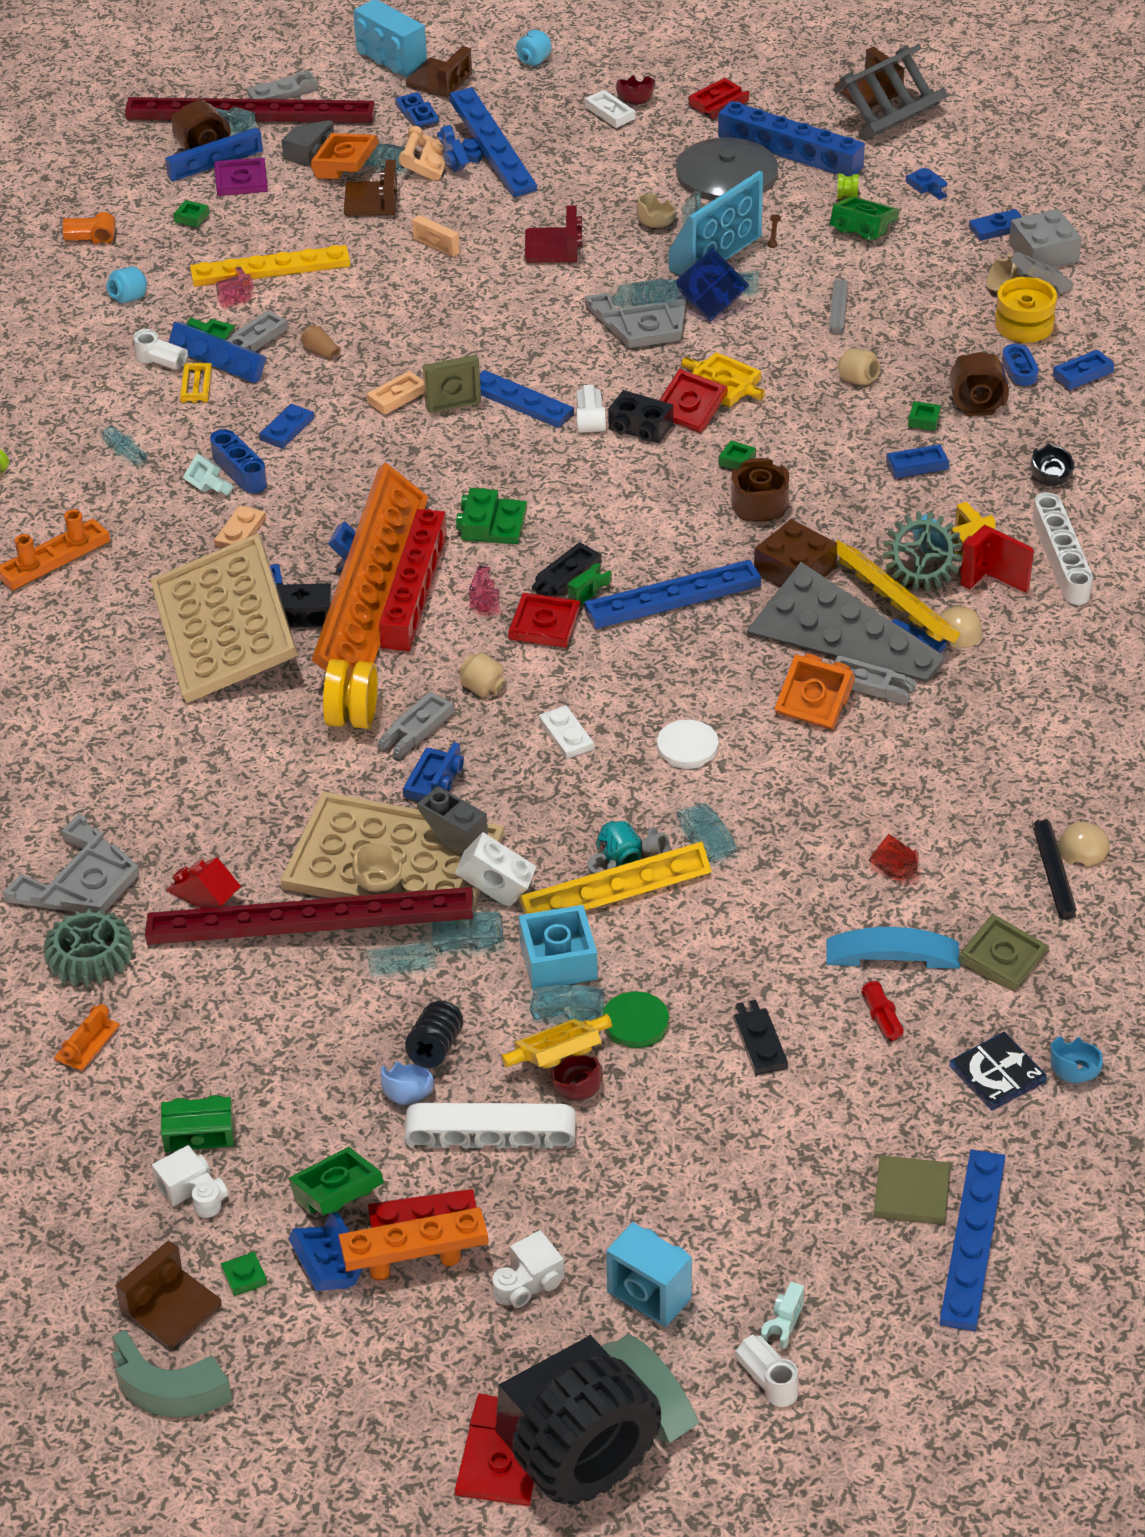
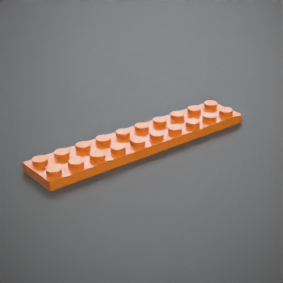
(369, 570)

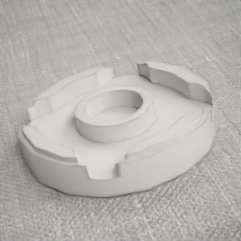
(687, 744)

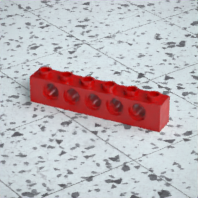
(412, 580)

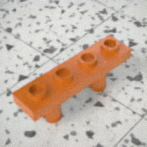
(52, 554)
(413, 1239)

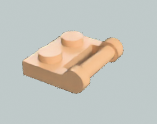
(431, 159)

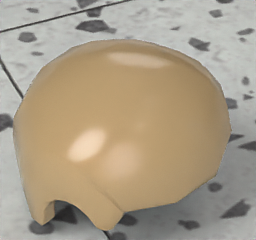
(653, 213)
(1000, 272)
(966, 622)
(1084, 844)
(376, 867)

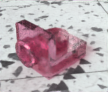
(235, 288)
(482, 591)

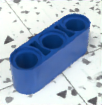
(238, 461)

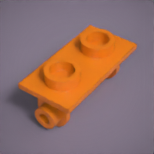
(87, 1039)

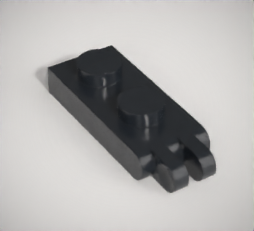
(564, 569)
(759, 1039)

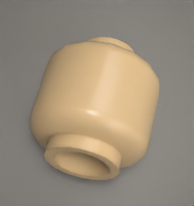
(858, 366)
(482, 674)

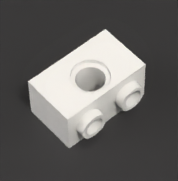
(495, 870)

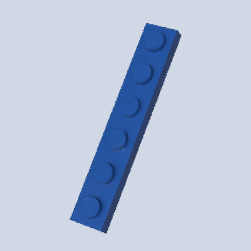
(492, 142)
(672, 594)
(972, 1240)

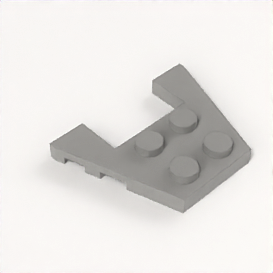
(641, 323)
(89, 881)

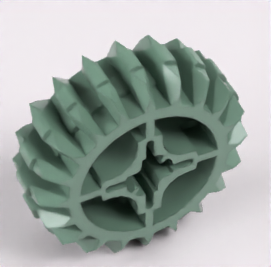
(936, 553)
(89, 954)

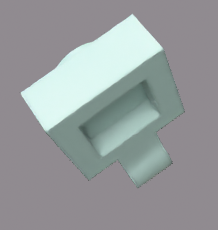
(204, 475)
(787, 1309)

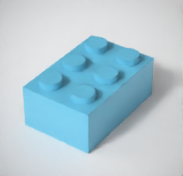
(390, 37)

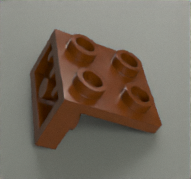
(873, 57)
(442, 76)
(373, 196)
(165, 1297)

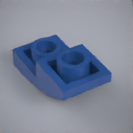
(416, 110)

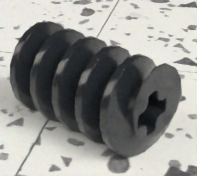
(434, 1034)

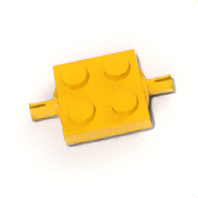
(729, 372)
(557, 1042)

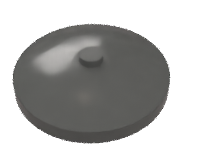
(722, 164)

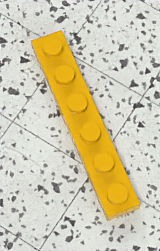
(272, 265)
(901, 597)
(621, 881)

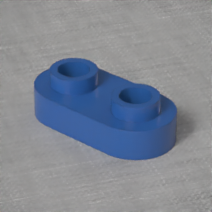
(1024, 367)

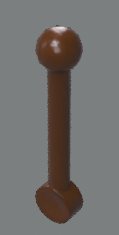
(775, 218)

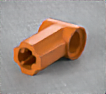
(90, 228)

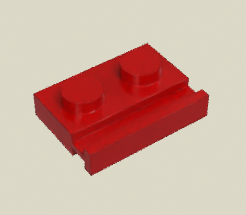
(716, 96)

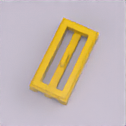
(195, 396)

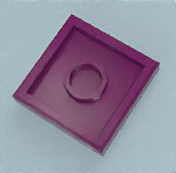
(240, 176)

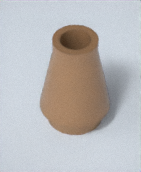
(319, 342)

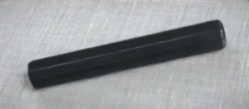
(1054, 869)

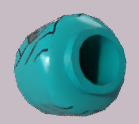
(619, 842)

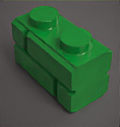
(197, 1123)

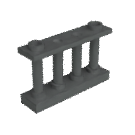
(891, 115)

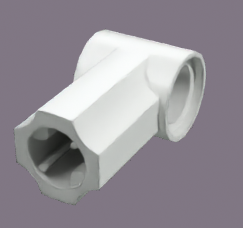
(151, 349)
(590, 411)
(769, 1370)

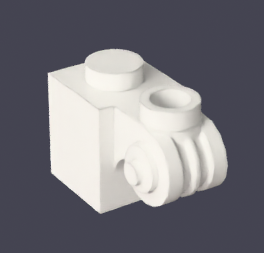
(188, 1176)
(536, 1269)

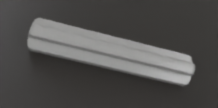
(838, 306)

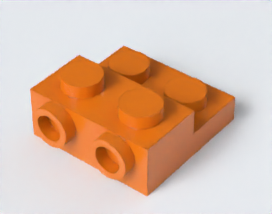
(342, 153)
(815, 690)

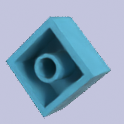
(558, 947)
(649, 1274)

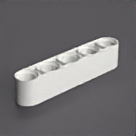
(1062, 548)
(490, 1124)

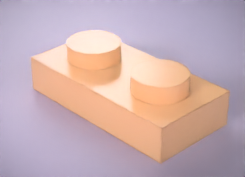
(435, 236)
(396, 392)
(241, 525)

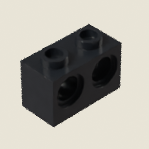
(640, 416)

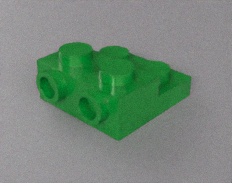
(862, 217)
(490, 518)
(335, 1182)

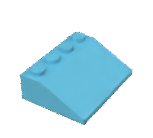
(724, 224)

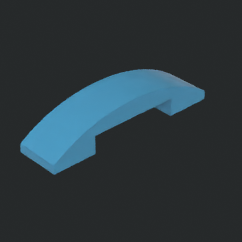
(892, 944)

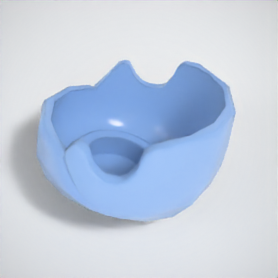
(406, 1083)

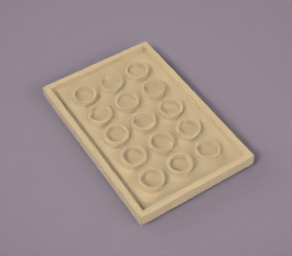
(223, 618)
(344, 823)

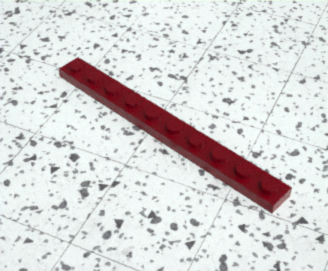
(265, 109)
(309, 915)

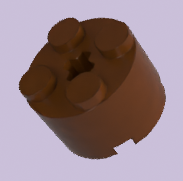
(198, 125)
(978, 384)
(760, 490)

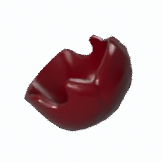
(635, 91)
(582, 1069)

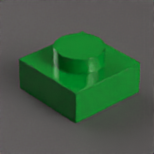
(191, 213)
(924, 416)
(735, 454)
(243, 1273)

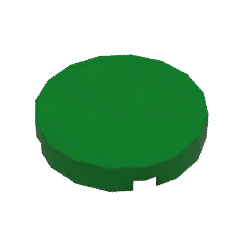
(636, 1019)

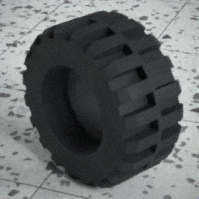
(586, 1429)

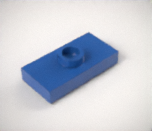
(993, 225)
(917, 461)

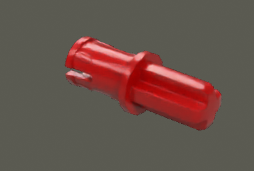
(882, 1010)

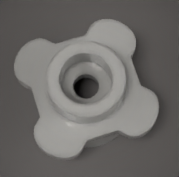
(655, 843)

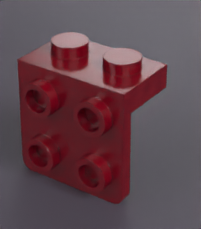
(555, 243)

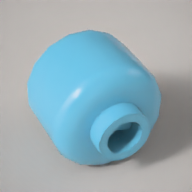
(533, 47)
(126, 284)

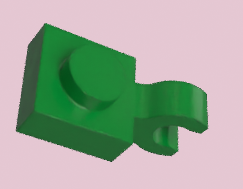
(214, 327)
(586, 585)

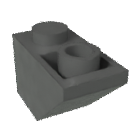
(304, 141)
(452, 819)

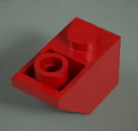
(204, 883)

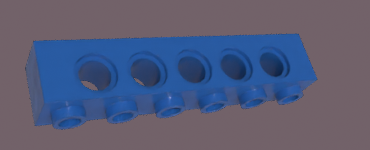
(792, 139)

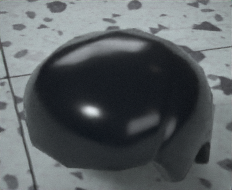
(1051, 465)

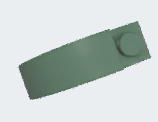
(168, 1392)
(676, 1409)

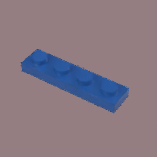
(204, 156)
(218, 352)
(524, 399)

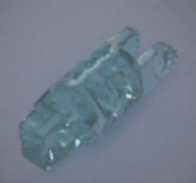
(645, 292)

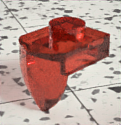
(895, 858)

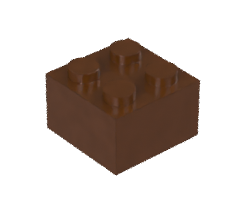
(789, 546)

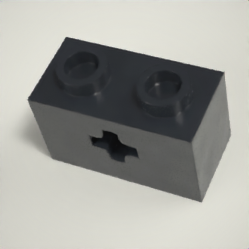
(306, 603)

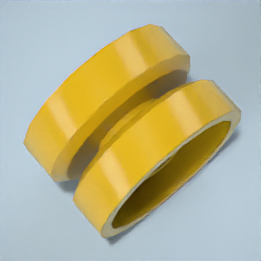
(1025, 309)
(350, 693)

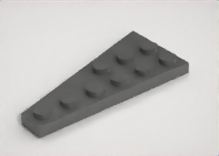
(832, 622)

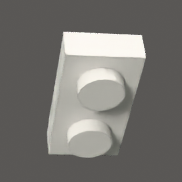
(610, 108)
(566, 732)

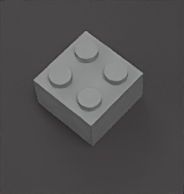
(1046, 238)

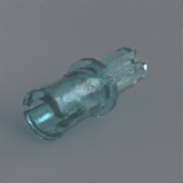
(123, 445)

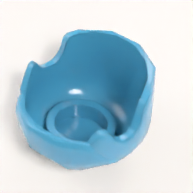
(1068, 1055)

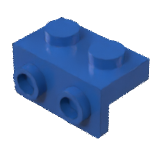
(434, 770)
(322, 1256)

